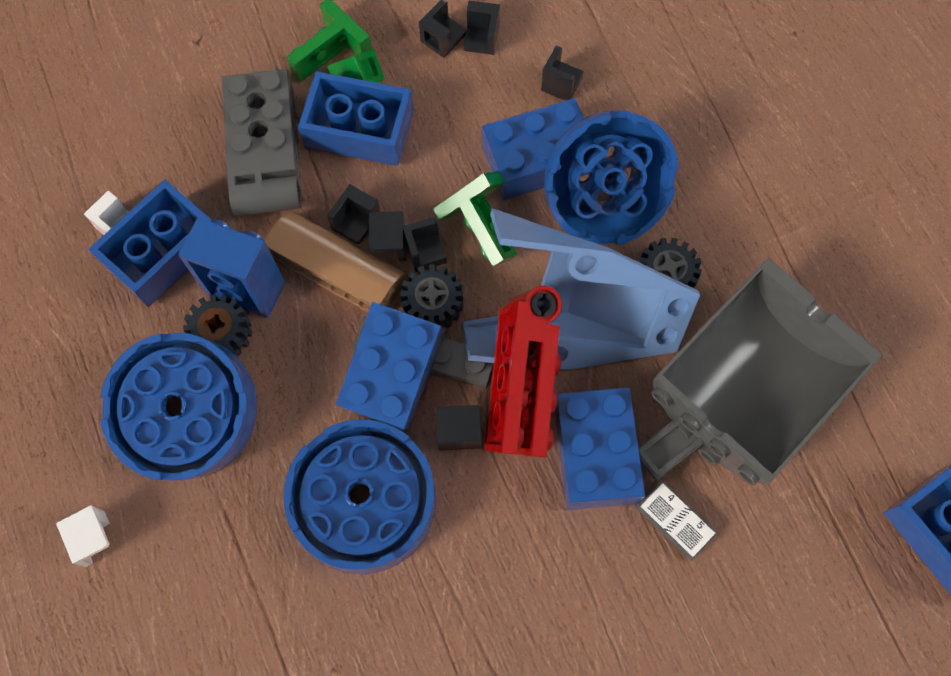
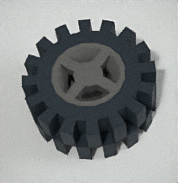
(673, 260)
(432, 286)

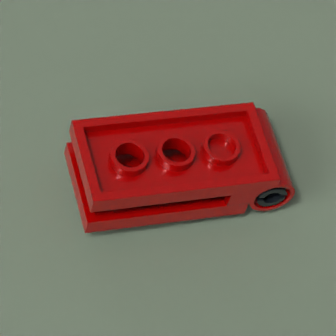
(524, 375)

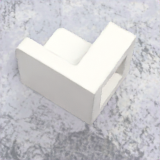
(106, 212)
(84, 534)

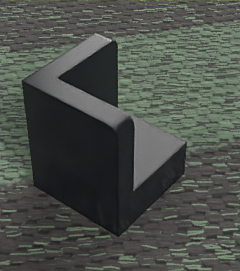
(482, 27)
(439, 30)
(560, 78)
(351, 214)
(387, 233)
(424, 244)
(458, 427)

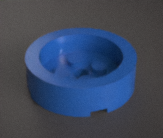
(214, 416)
(370, 534)

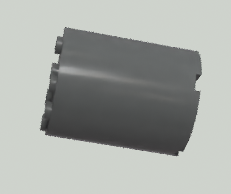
(762, 375)

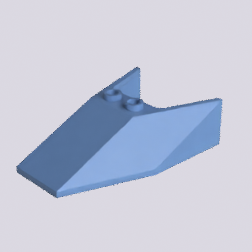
(609, 301)

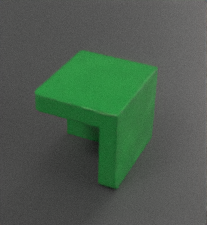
(361, 67)

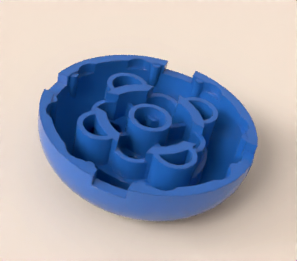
(632, 203)

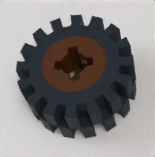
(233, 320)

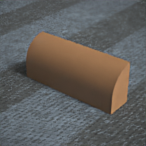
(333, 262)

